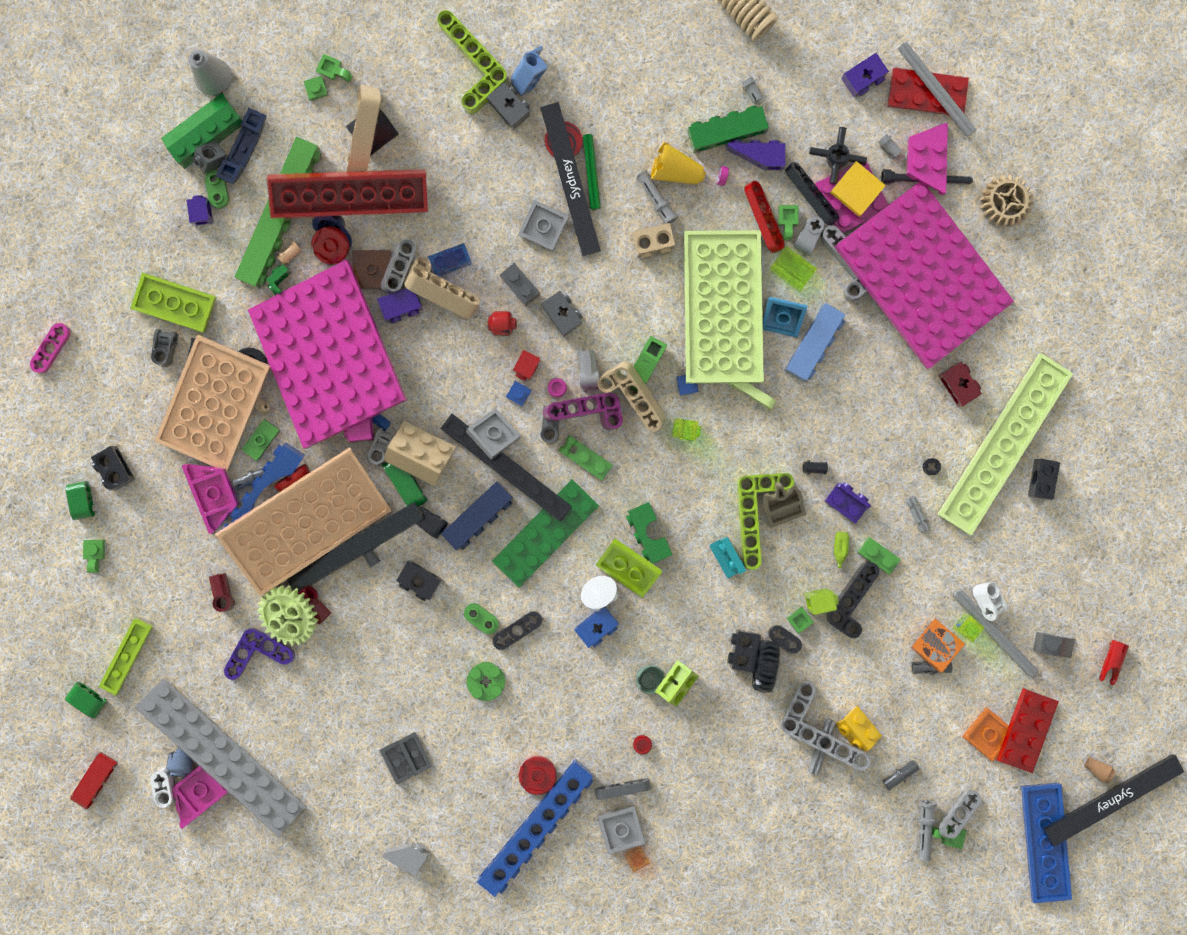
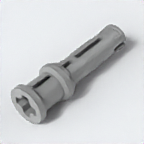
(661, 205)
(926, 820)

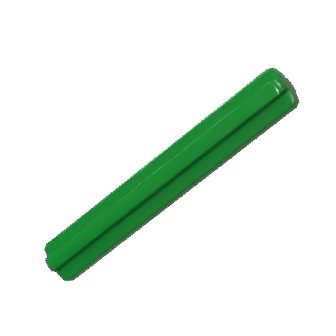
(591, 172)

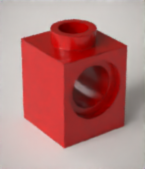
(526, 365)

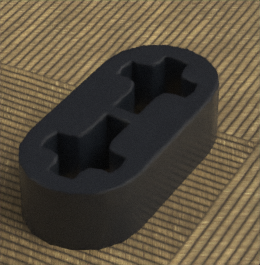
(787, 635)

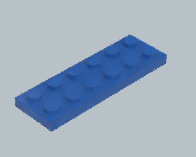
(1046, 864)

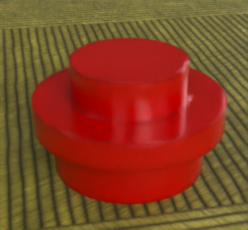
(642, 744)

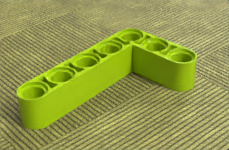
(476, 59)
(752, 512)

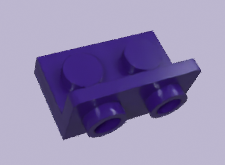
(847, 502)

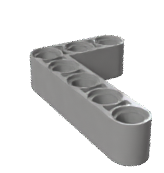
(801, 725)

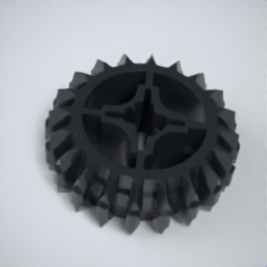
(766, 666)

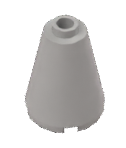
(209, 73)

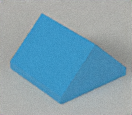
(783, 316)

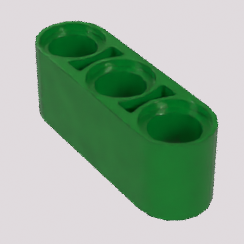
(405, 485)

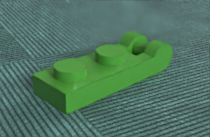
(586, 458)

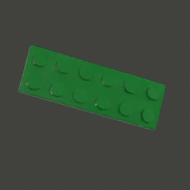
(544, 536)

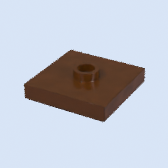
(370, 267)

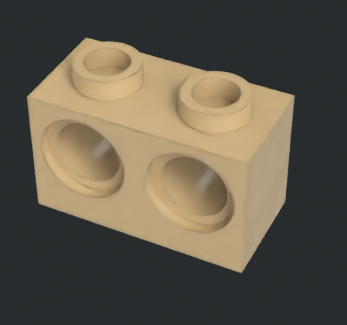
(651, 235)

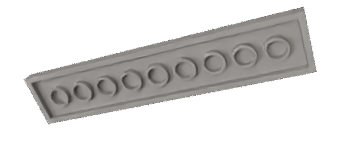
(220, 757)

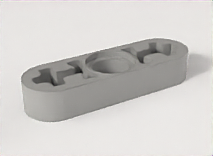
(963, 799)

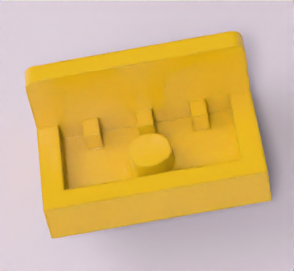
(858, 729)

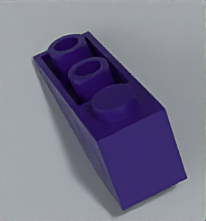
(763, 155)

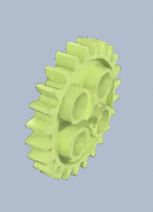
(287, 615)

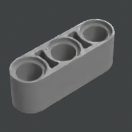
(405, 261)

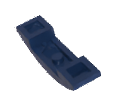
(243, 147)

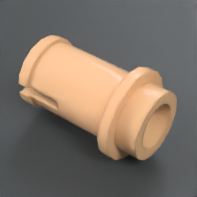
(289, 253)

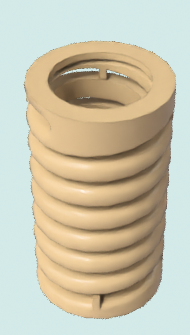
(756, 9)

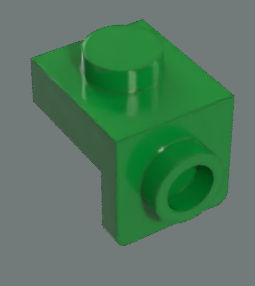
(278, 275)

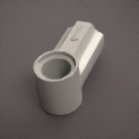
(588, 372)

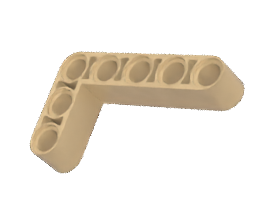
(364, 128)

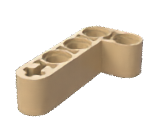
(439, 290)
(646, 414)

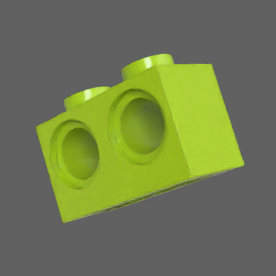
(821, 601)
(677, 683)

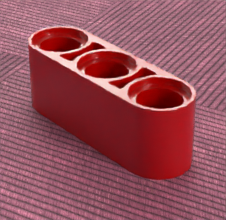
(92, 781)

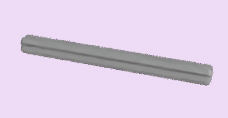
(937, 89)
(995, 633)

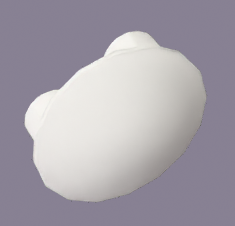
(599, 592)

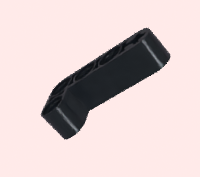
(856, 597)

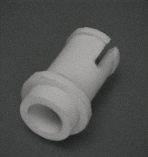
(752, 89)
(890, 146)

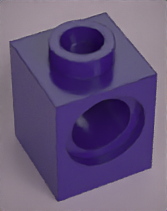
(199, 210)

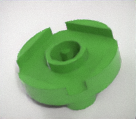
(477, 674)

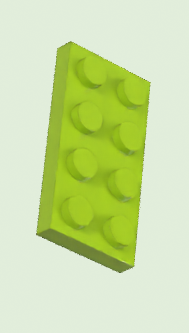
(173, 302)

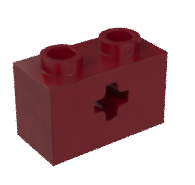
(951, 379)

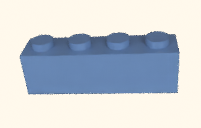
(814, 342)

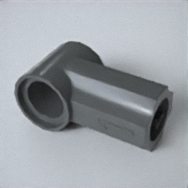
(547, 426)

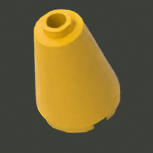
(676, 167)

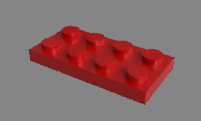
(911, 93)
(1027, 730)

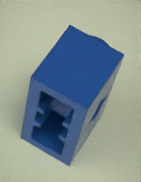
(585, 628)

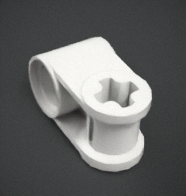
(990, 599)

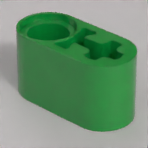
(80, 500)
(85, 700)

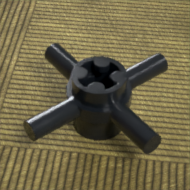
(838, 148)

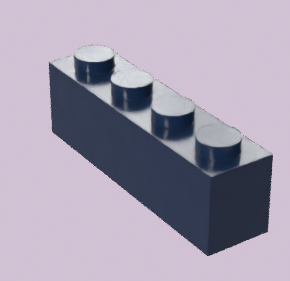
(477, 515)

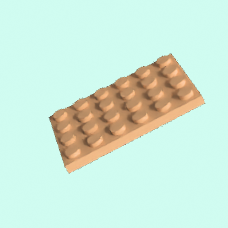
(212, 403)

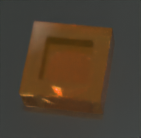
(637, 858)

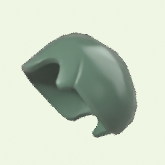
(645, 682)

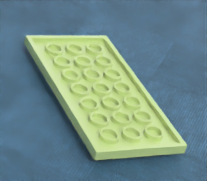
(723, 307)

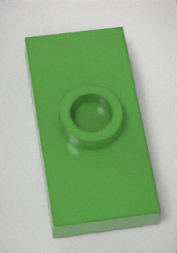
(260, 439)

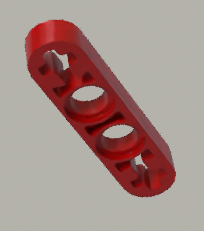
(756, 197)

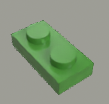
(879, 555)

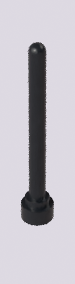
(889, 176)

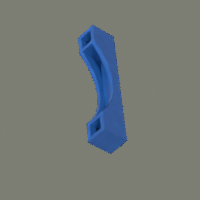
(283, 464)

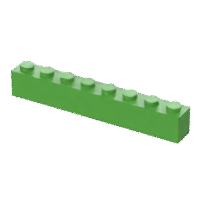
(269, 231)

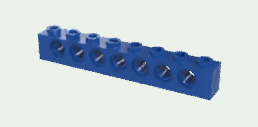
(496, 884)

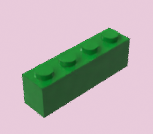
(731, 127)

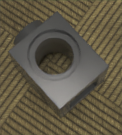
(208, 157)

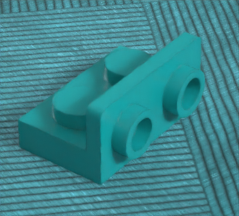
(727, 557)

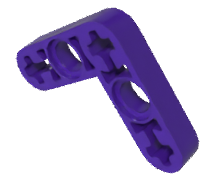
(251, 647)

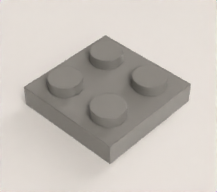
(543, 225)
(493, 433)
(621, 829)

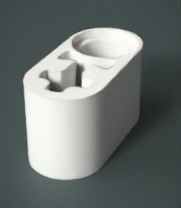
(157, 783)

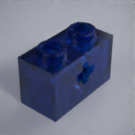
(450, 260)

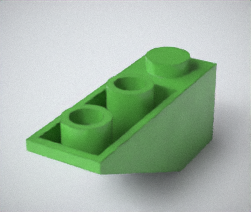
(649, 359)

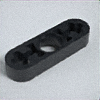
(508, 642)

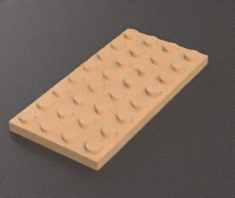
(303, 522)

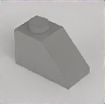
(407, 856)

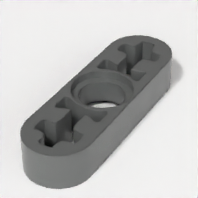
(627, 788)

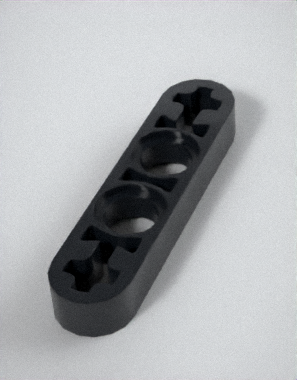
(812, 193)

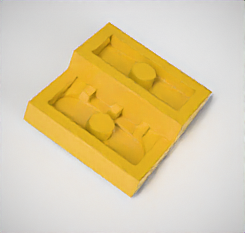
(857, 189)

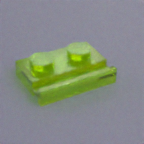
(793, 268)

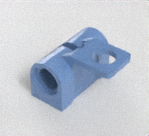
(529, 71)

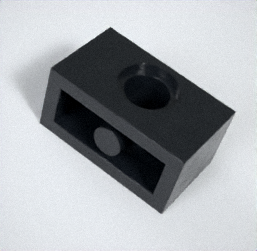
(1044, 479)
(430, 581)

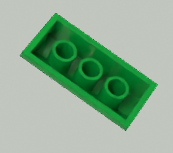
(210, 123)

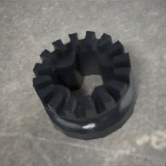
(931, 460)

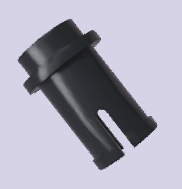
(815, 467)

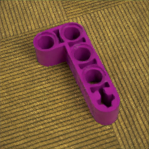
(581, 409)

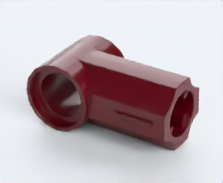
(221, 589)
(322, 611)

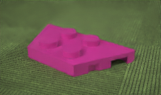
(929, 157)
(212, 493)
(195, 795)

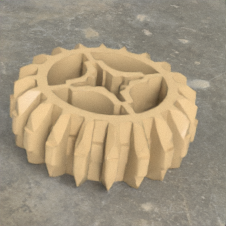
(1021, 205)

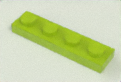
(125, 656)

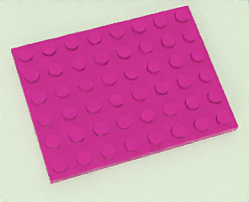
(924, 274)
(327, 354)

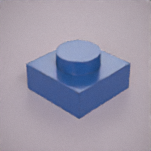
(518, 393)

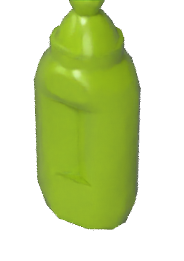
(841, 547)

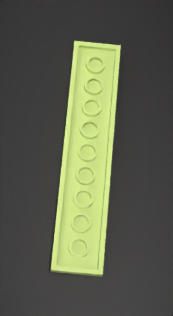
(1005, 444)

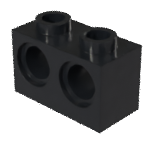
(116, 465)
(749, 651)

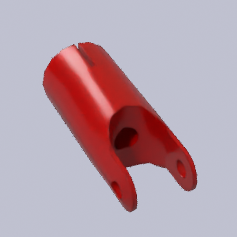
(1114, 660)

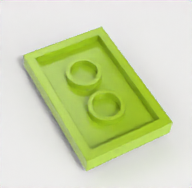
(628, 568)

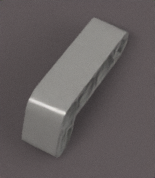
(829, 245)

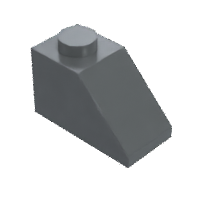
(1053, 645)

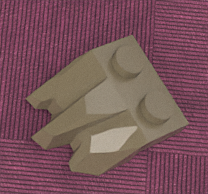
(783, 505)

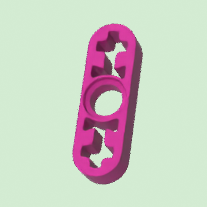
(42, 348)

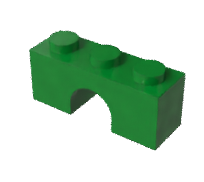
(654, 549)

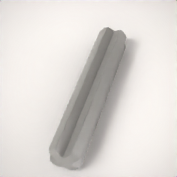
(819, 756)

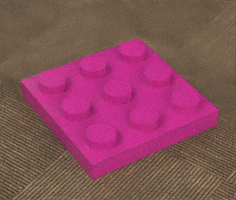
(847, 218)

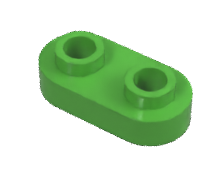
(216, 188)
(481, 618)

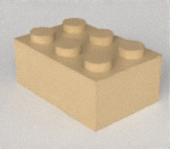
(419, 453)

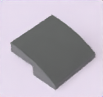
(405, 758)

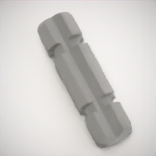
(917, 514)

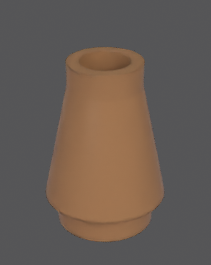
(1101, 770)

